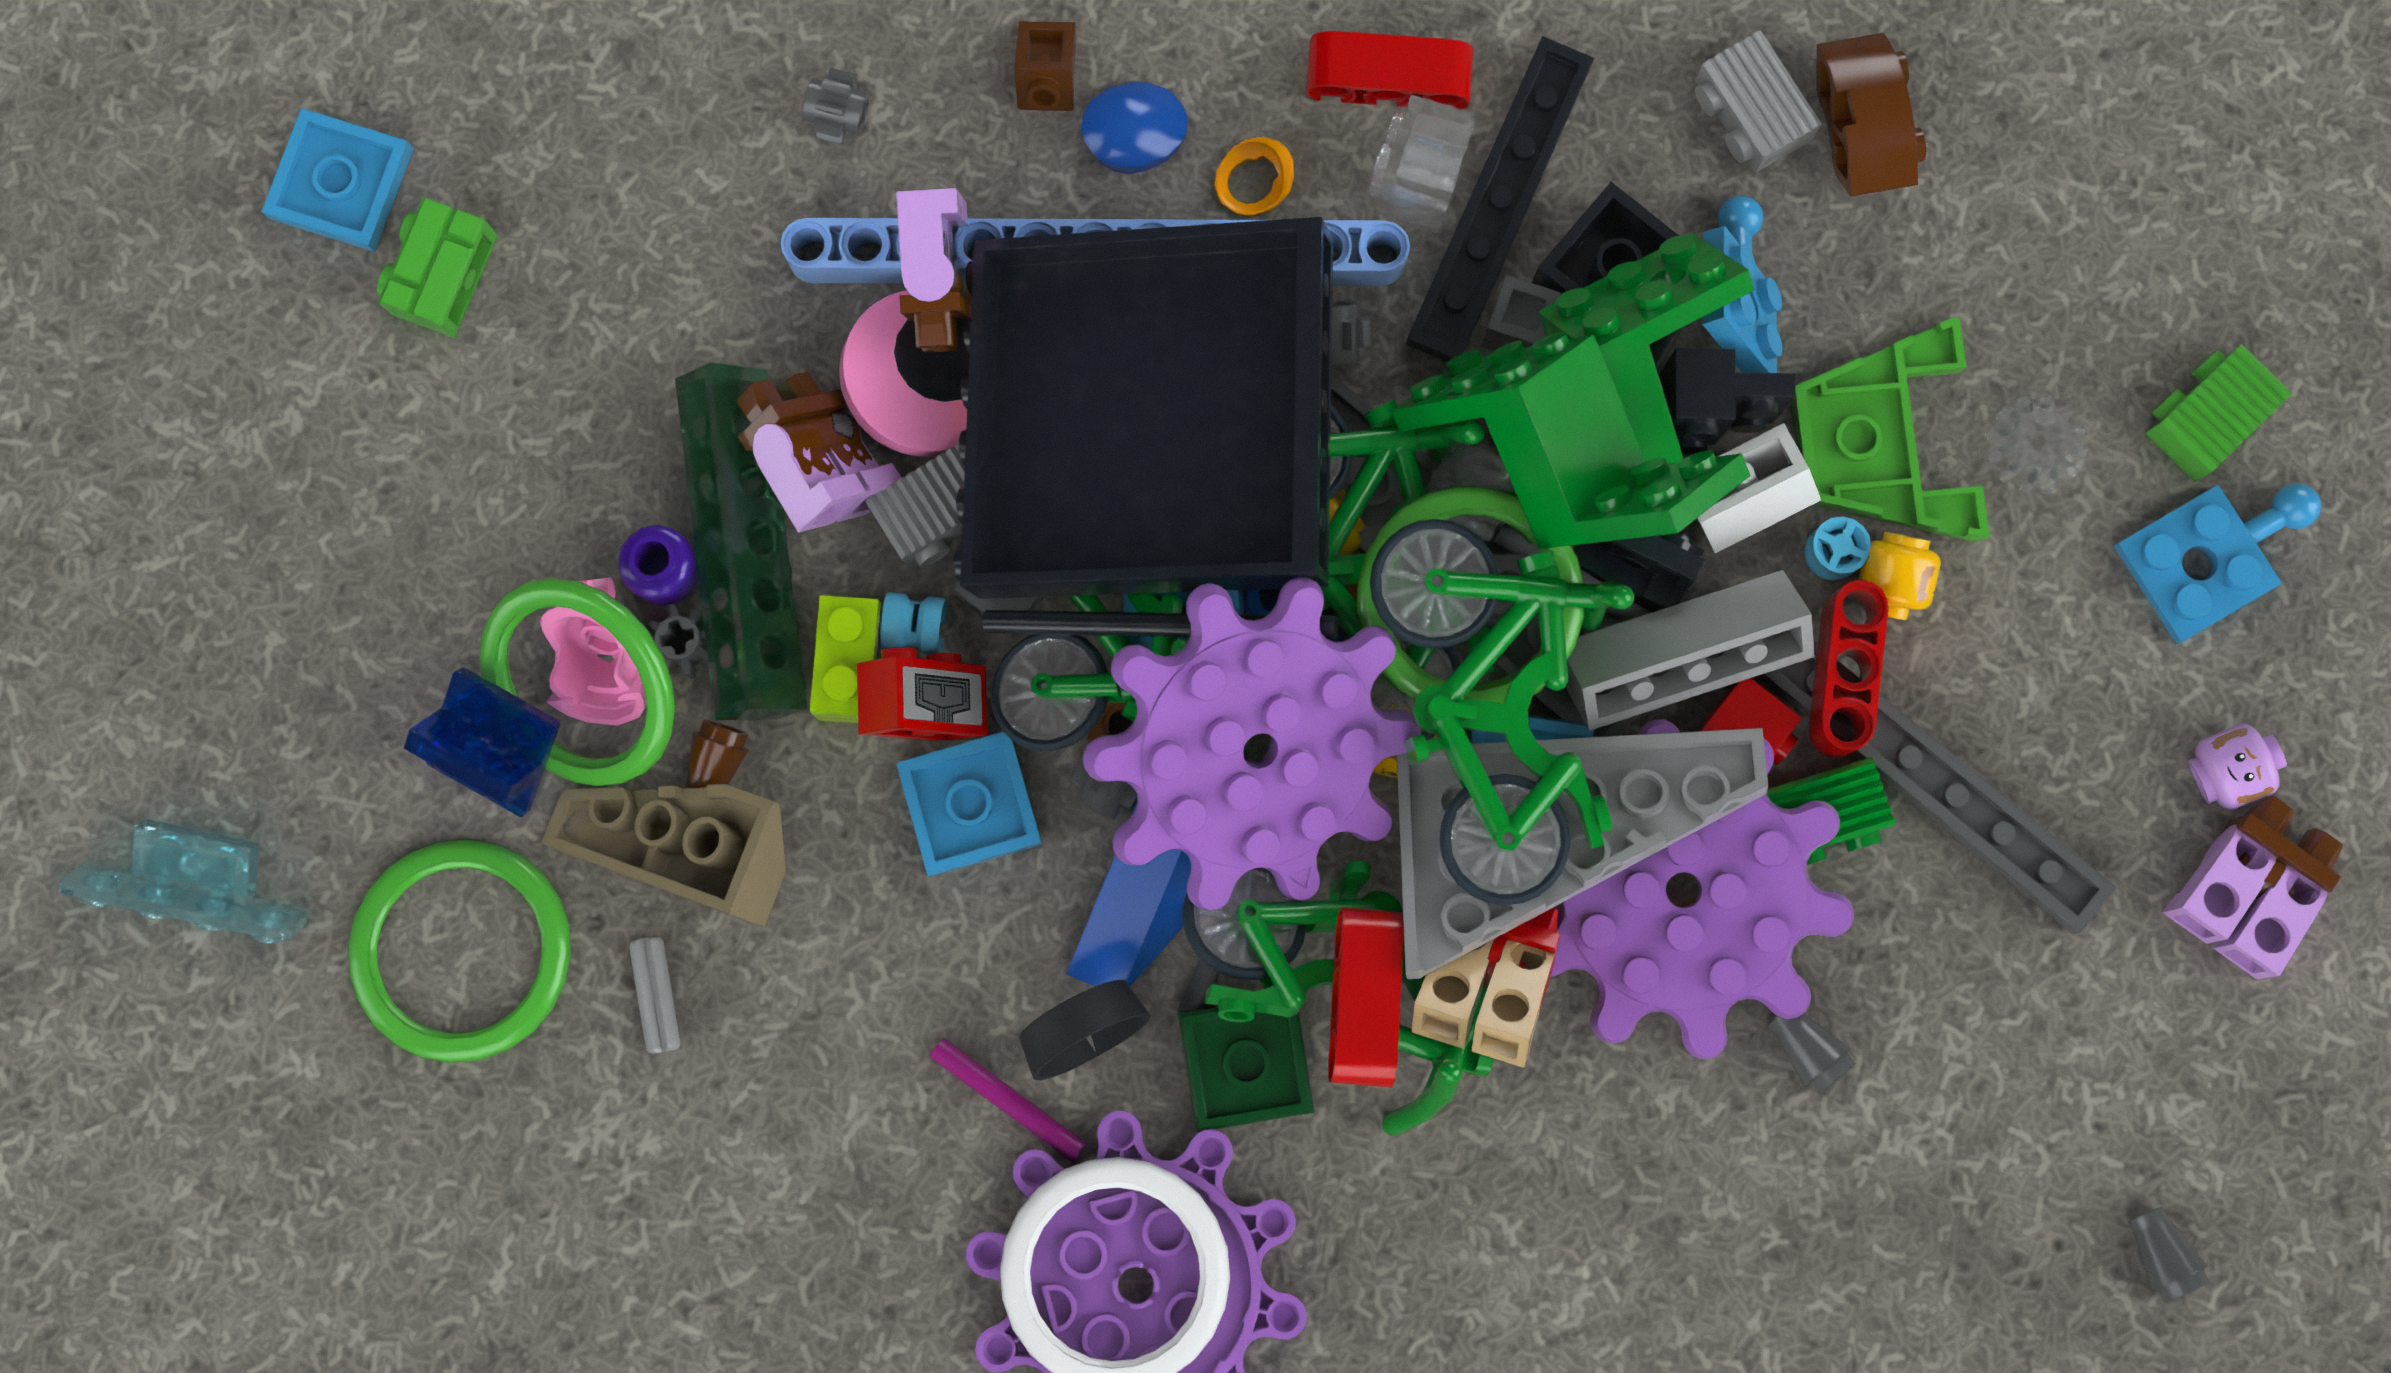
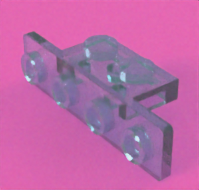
(190, 879)

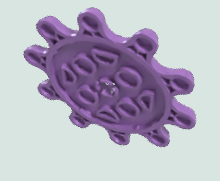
(1207, 704)
(1722, 946)
(1116, 1229)

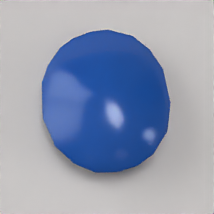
(1134, 126)

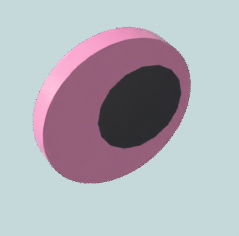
(898, 390)

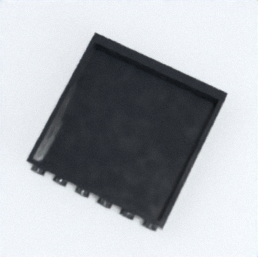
(1147, 410)

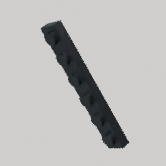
(1500, 200)

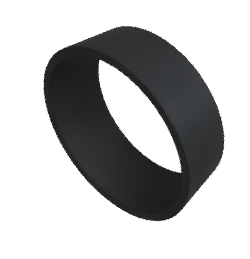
(1058, 1037)

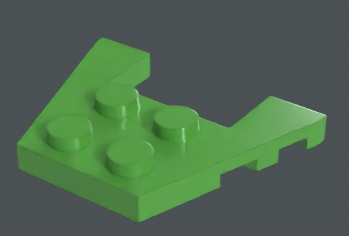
(1862, 442)

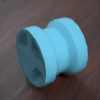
(1844, 539)

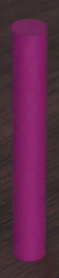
(1007, 1099)

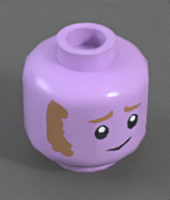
(2237, 766)

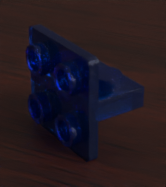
(487, 741)

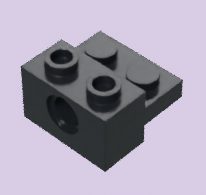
(1710, 397)
(1667, 562)

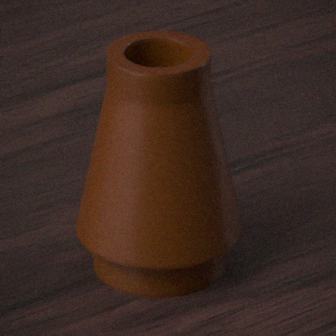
(715, 754)

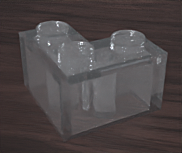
(1421, 164)

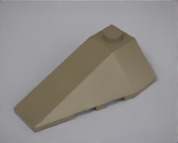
(692, 842)

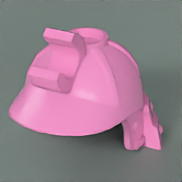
(581, 681)

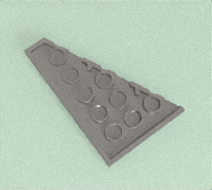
(1654, 794)

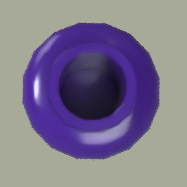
(658, 565)

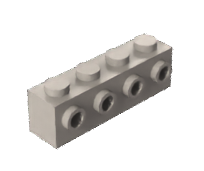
(1689, 649)

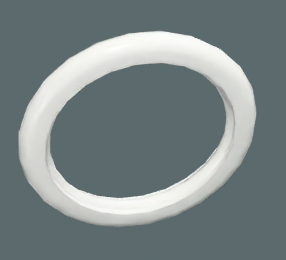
(1130, 1175)

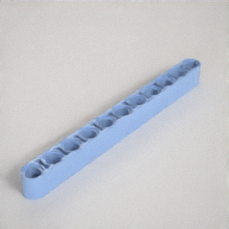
(844, 236)

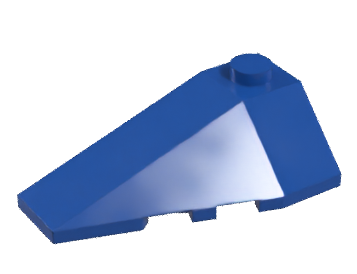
(1132, 918)

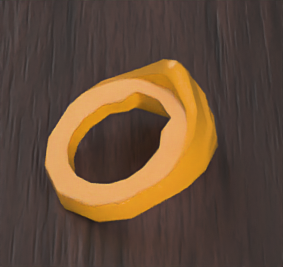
(1255, 150)

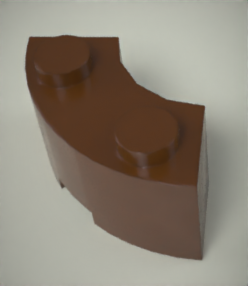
(1869, 114)

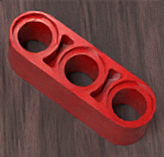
(1389, 68)
(1866, 647)
(1366, 997)

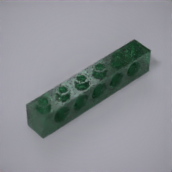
(738, 553)

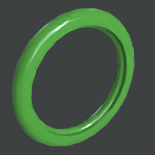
(1444, 505)
(633, 637)
(526, 1016)

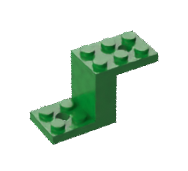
(1639, 306)
(1570, 443)

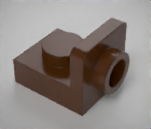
(1045, 65)

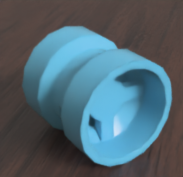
(900, 622)

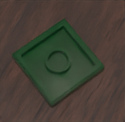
(1244, 1068)

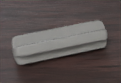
(654, 995)

